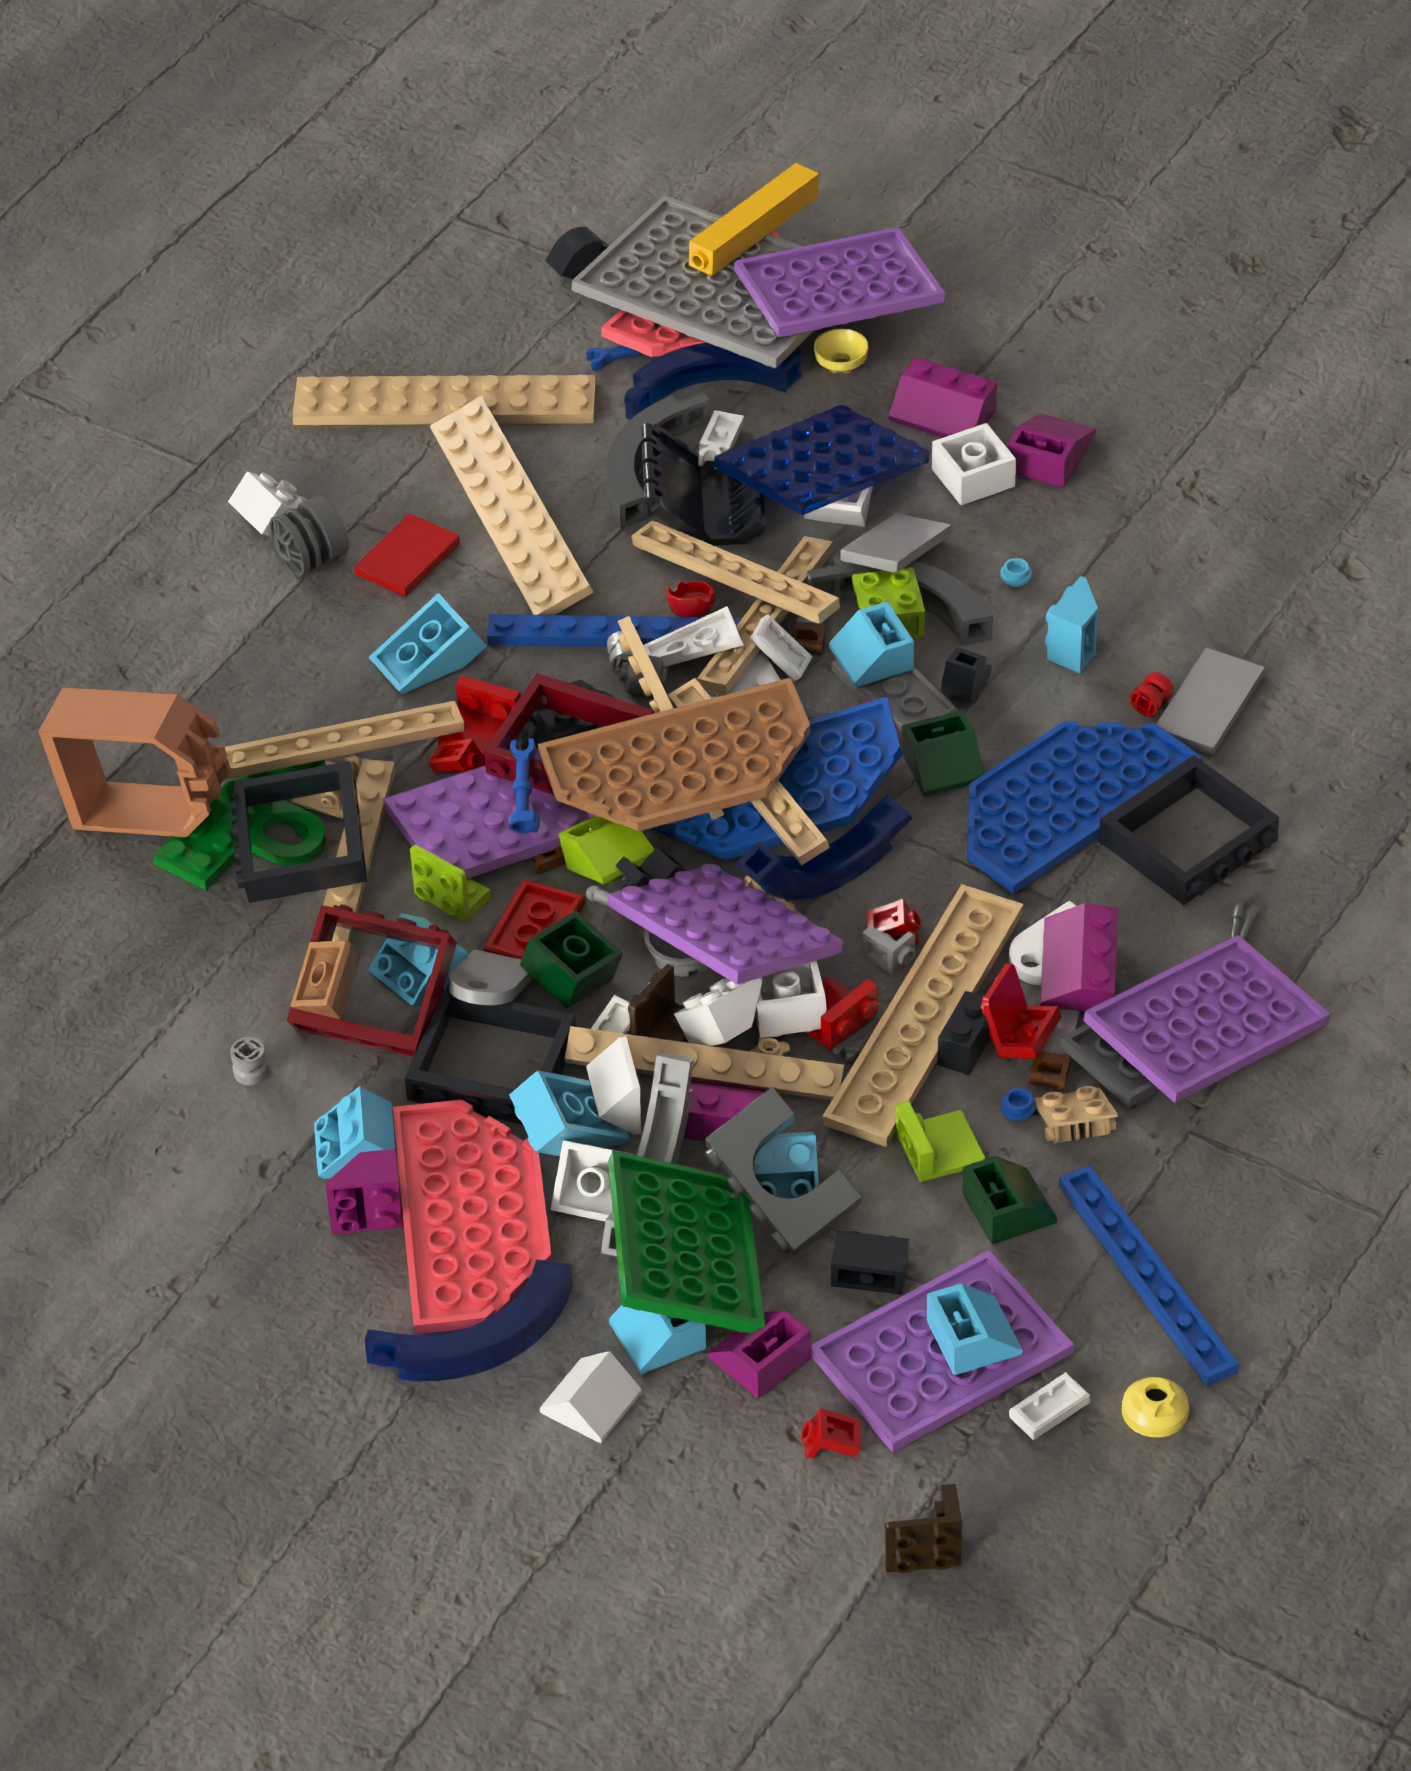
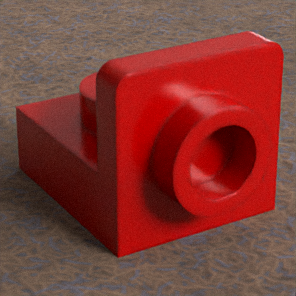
(456, 756)
(895, 919)
(832, 1432)

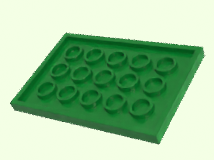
(684, 1244)

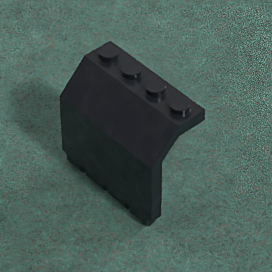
(697, 497)

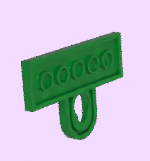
(210, 846)

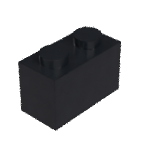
(964, 1035)
(869, 1262)

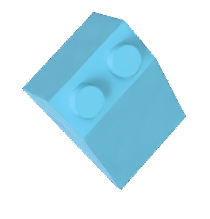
(427, 647)
(562, 1109)

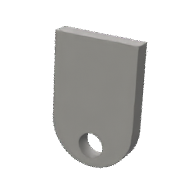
(488, 979)

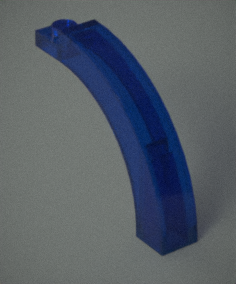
(703, 364)
(832, 868)
(482, 1345)

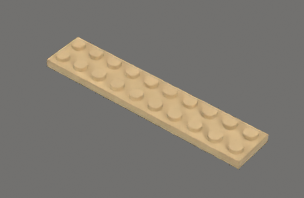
(431, 398)
(511, 509)
(906, 1038)

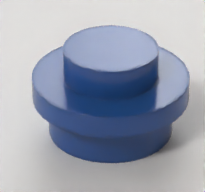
(1018, 1104)

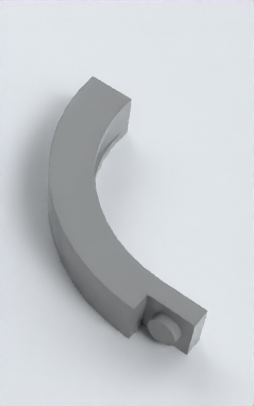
(664, 1121)

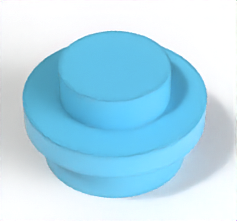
(1016, 572)

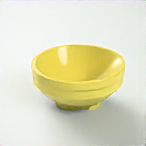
(841, 344)
(1155, 1417)

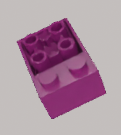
(1049, 448)

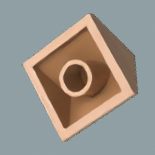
(326, 978)

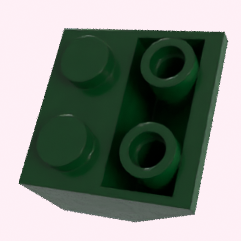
(942, 752)
(1005, 1199)

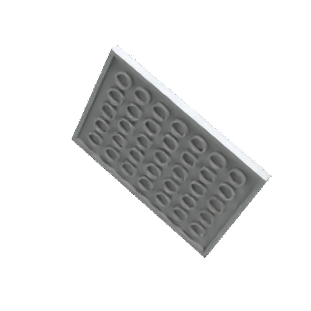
(651, 277)

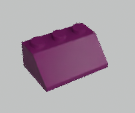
(942, 399)
(1079, 957)
(714, 1106)

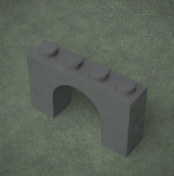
(794, 1220)

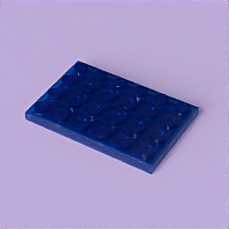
(821, 459)

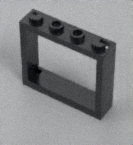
(1193, 773)
(305, 876)
(485, 1098)

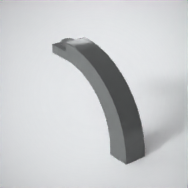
(625, 455)
(940, 592)

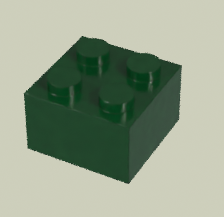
(571, 959)

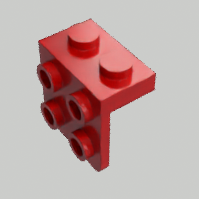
(845, 1011)
(1013, 1025)

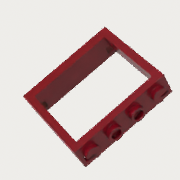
(561, 698)
(402, 930)

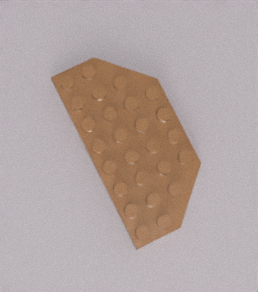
(681, 758)

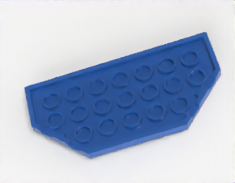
(827, 778)
(1056, 790)

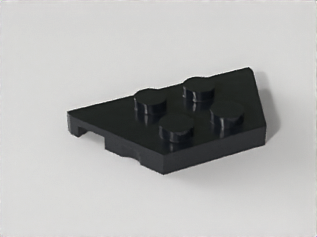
(551, 725)

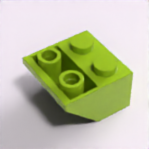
(598, 845)

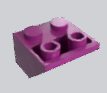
(365, 1194)
(766, 1355)

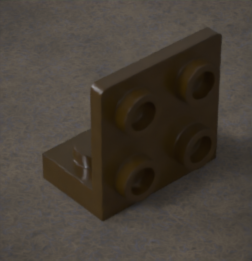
(654, 1009)
(926, 1541)

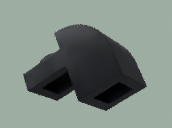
(575, 251)
(965, 675)
(656, 866)

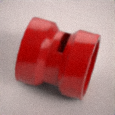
(1153, 692)

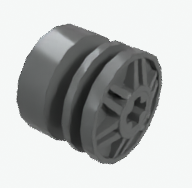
(308, 535)

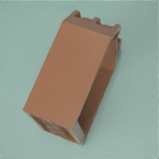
(133, 717)

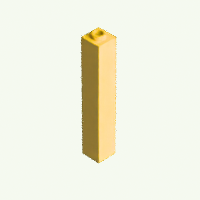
(753, 219)

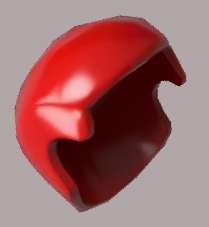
(691, 599)

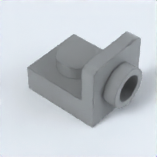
(885, 951)

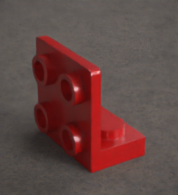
(482, 710)

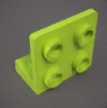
(899, 590)
(446, 885)
(936, 1144)

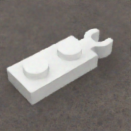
(719, 435)

